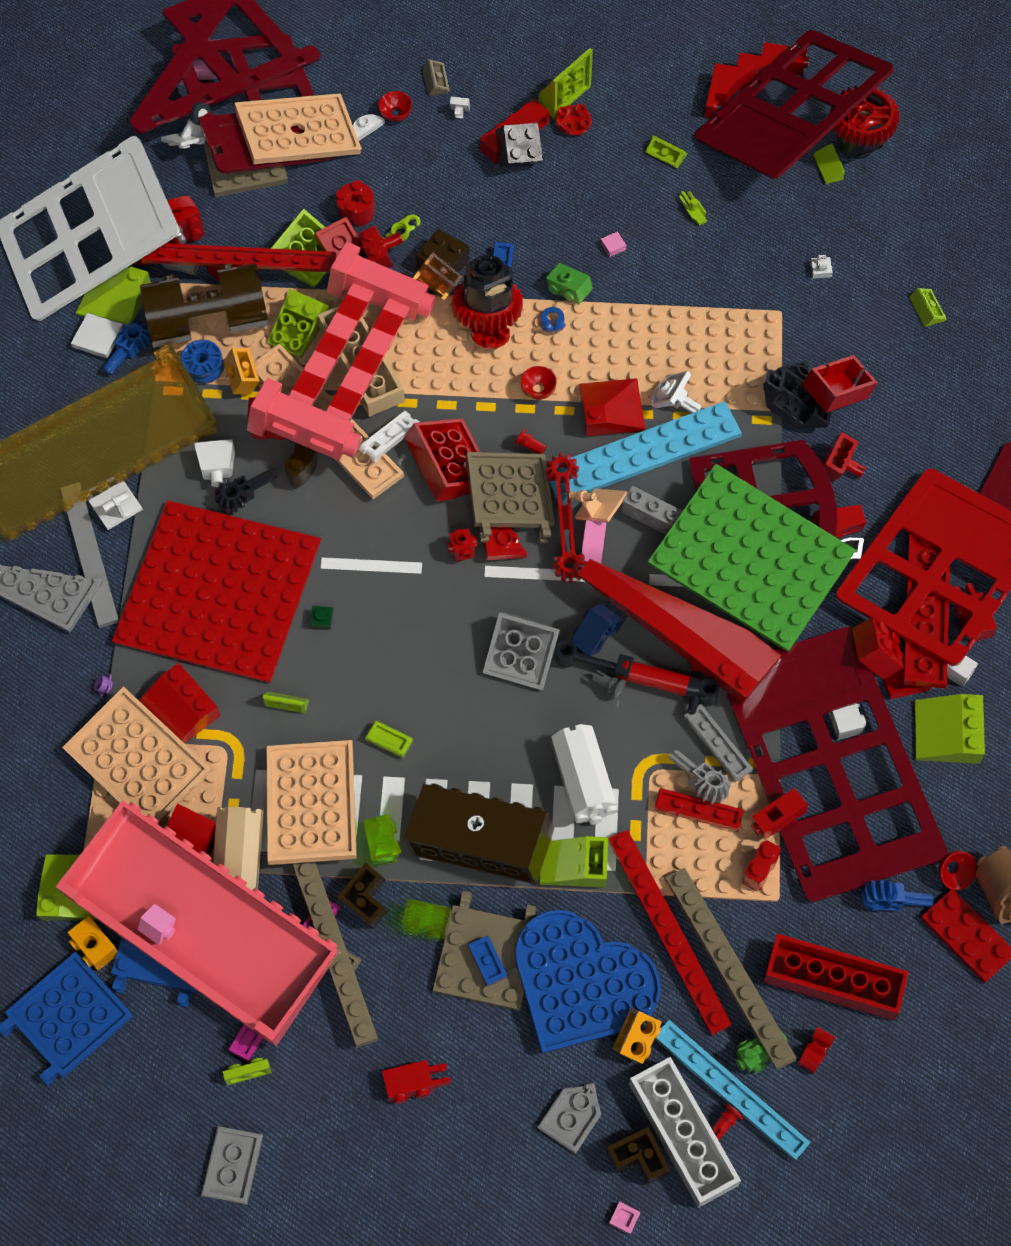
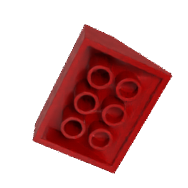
(441, 454)

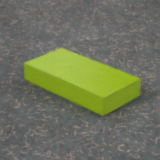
(389, 739)

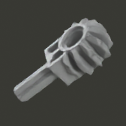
(703, 779)

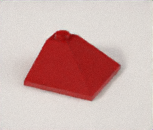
(611, 407)

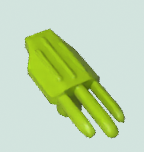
(694, 208)

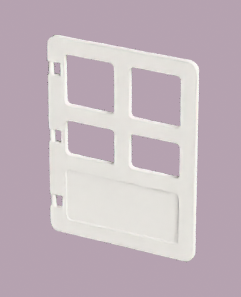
(125, 207)

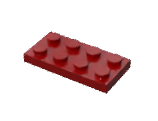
(968, 936)

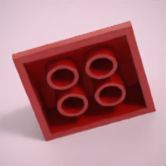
(180, 703)

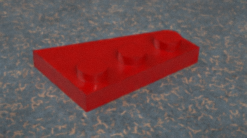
(503, 545)

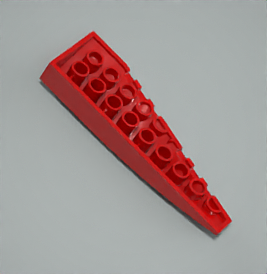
(706, 641)

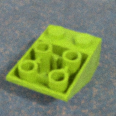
(297, 323)
(576, 862)

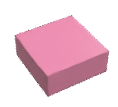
(613, 244)
(624, 1218)

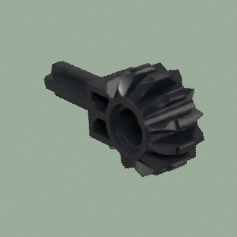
(241, 489)

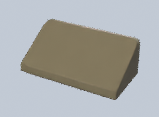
(435, 77)

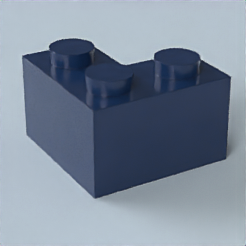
(597, 626)

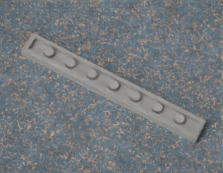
(92, 563)

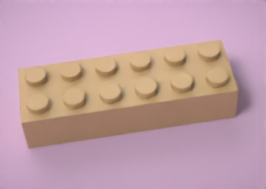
(385, 387)

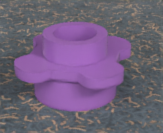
(103, 684)

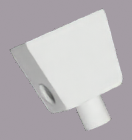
(216, 460)

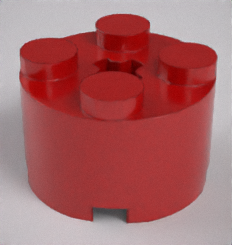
(356, 203)

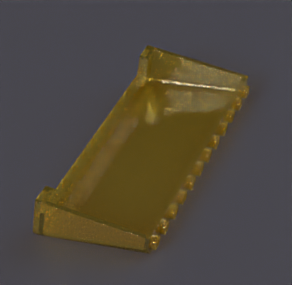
(99, 442)

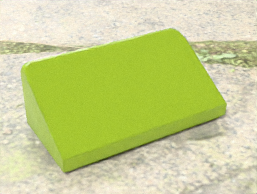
(666, 152)
(829, 164)
(927, 307)
(285, 702)

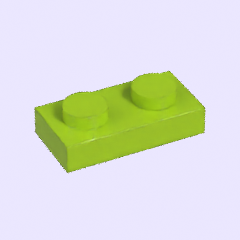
(238, 1073)

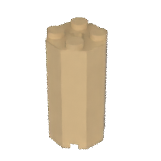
(239, 842)

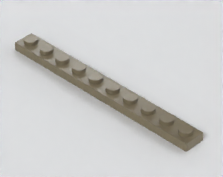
(341, 967)
(730, 969)

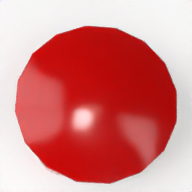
(573, 119)
(490, 340)

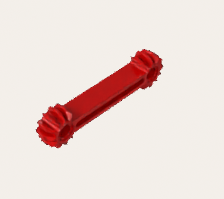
(565, 516)

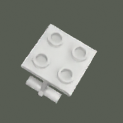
(115, 505)

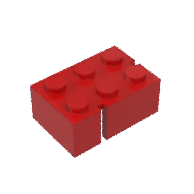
(835, 385)

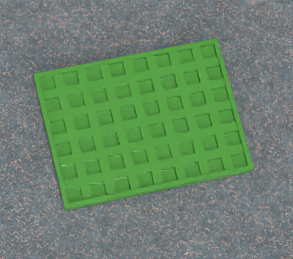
(752, 557)

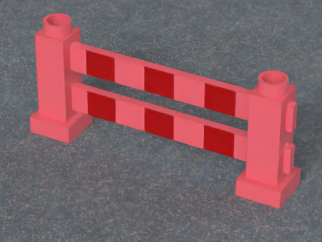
(331, 430)

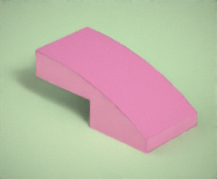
(594, 540)

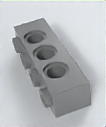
(650, 510)

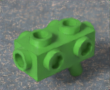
(751, 1056)

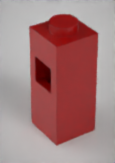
(779, 814)

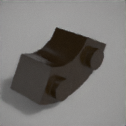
(300, 465)

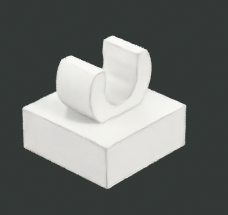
(459, 105)
(821, 267)

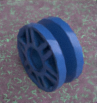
(203, 351)

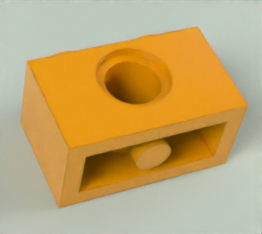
(241, 371)
(89, 931)

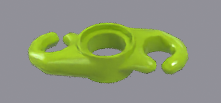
(404, 224)

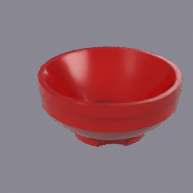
(395, 101)
(541, 376)
(964, 872)

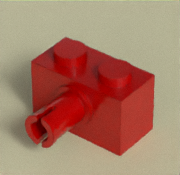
(377, 247)
(839, 458)

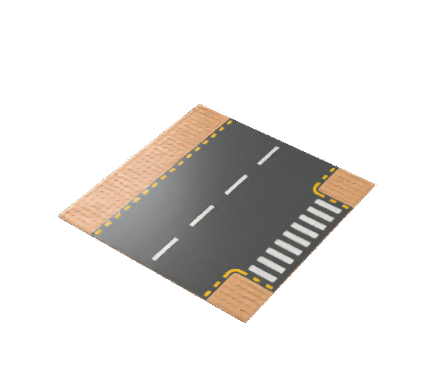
(419, 625)

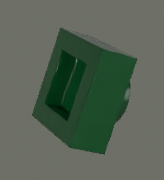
(321, 617)

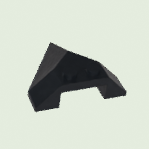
(791, 400)

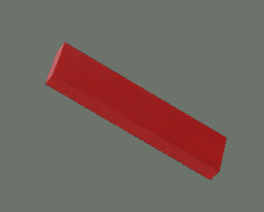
(695, 809)

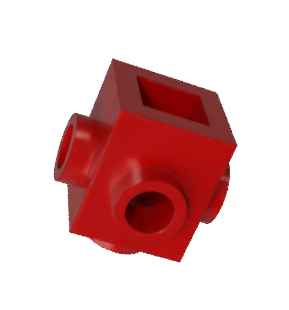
(461, 545)

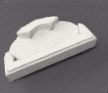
(367, 124)

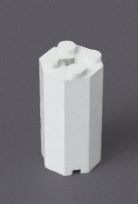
(583, 774)

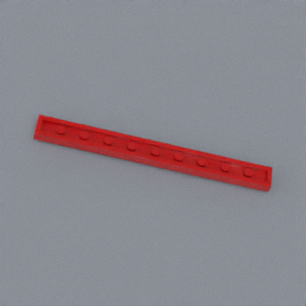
(263, 257)
(669, 933)

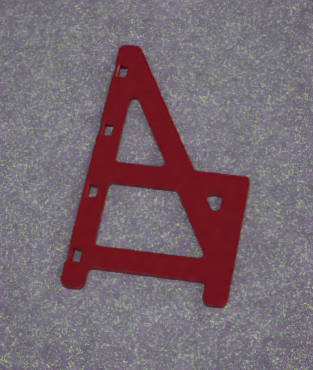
(198, 47)

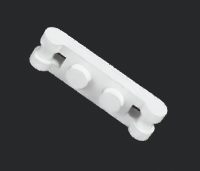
(388, 436)

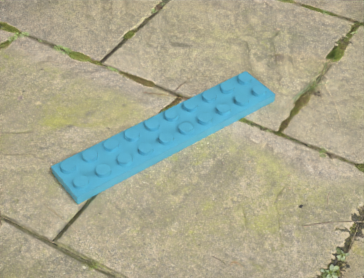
(651, 449)

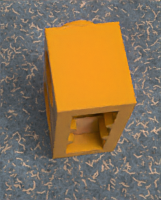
(632, 1033)

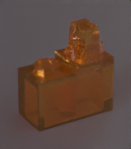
(438, 276)

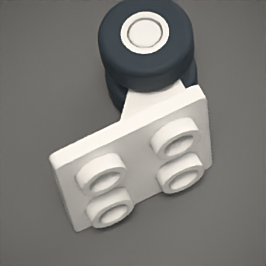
(192, 132)

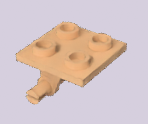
(599, 504)

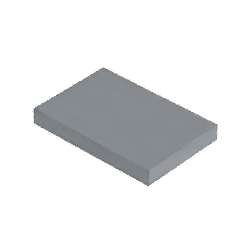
(232, 1165)

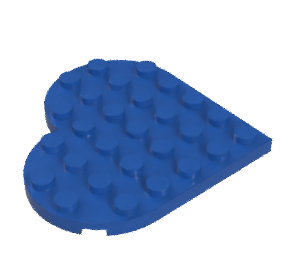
(578, 983)

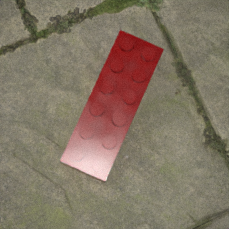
(836, 977)

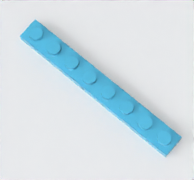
(732, 1090)

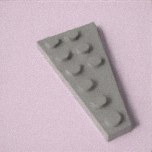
(48, 594)

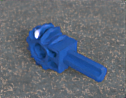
(127, 345)
(891, 896)

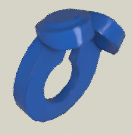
(546, 323)

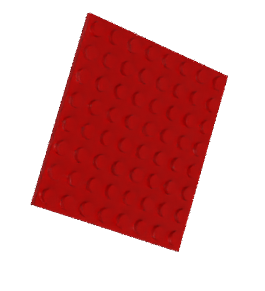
(217, 591)

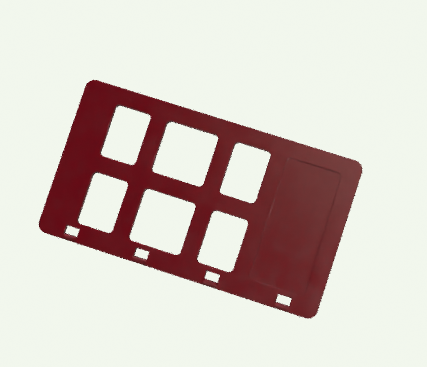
(803, 687)

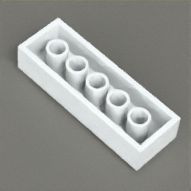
(684, 1132)

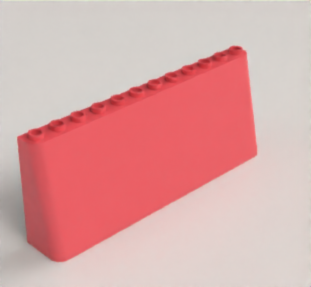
(225, 935)

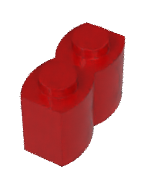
(761, 865)

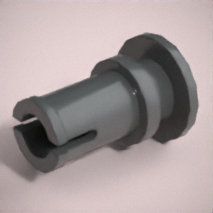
(611, 684)

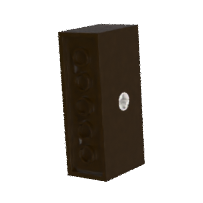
(479, 833)

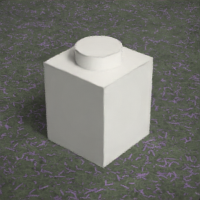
(961, 673)

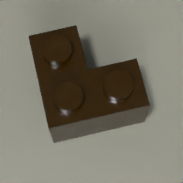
(359, 895)
(639, 1150)

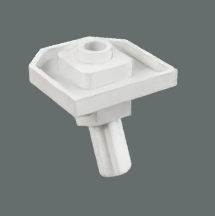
(672, 392)

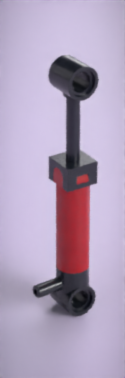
(645, 675)

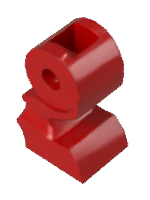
(816, 1050)

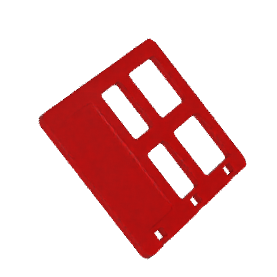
(963, 529)

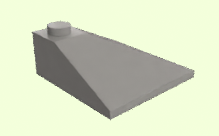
(521, 650)

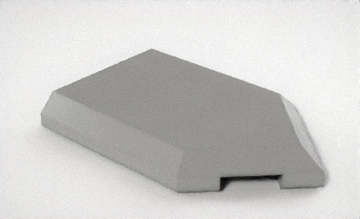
(572, 1116)

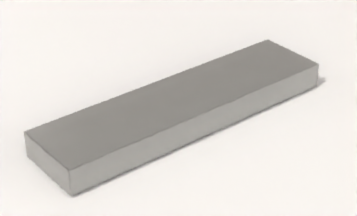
(718, 744)

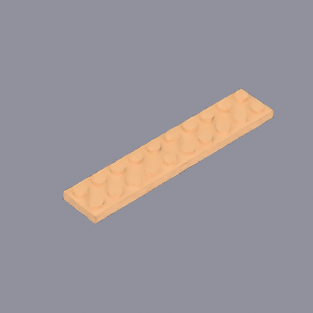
(371, 476)

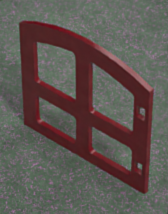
(743, 459)

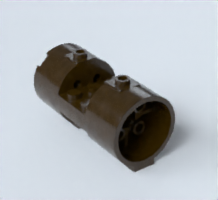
(169, 312)

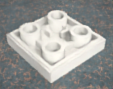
(96, 335)

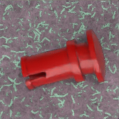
(529, 442)
(726, 1121)

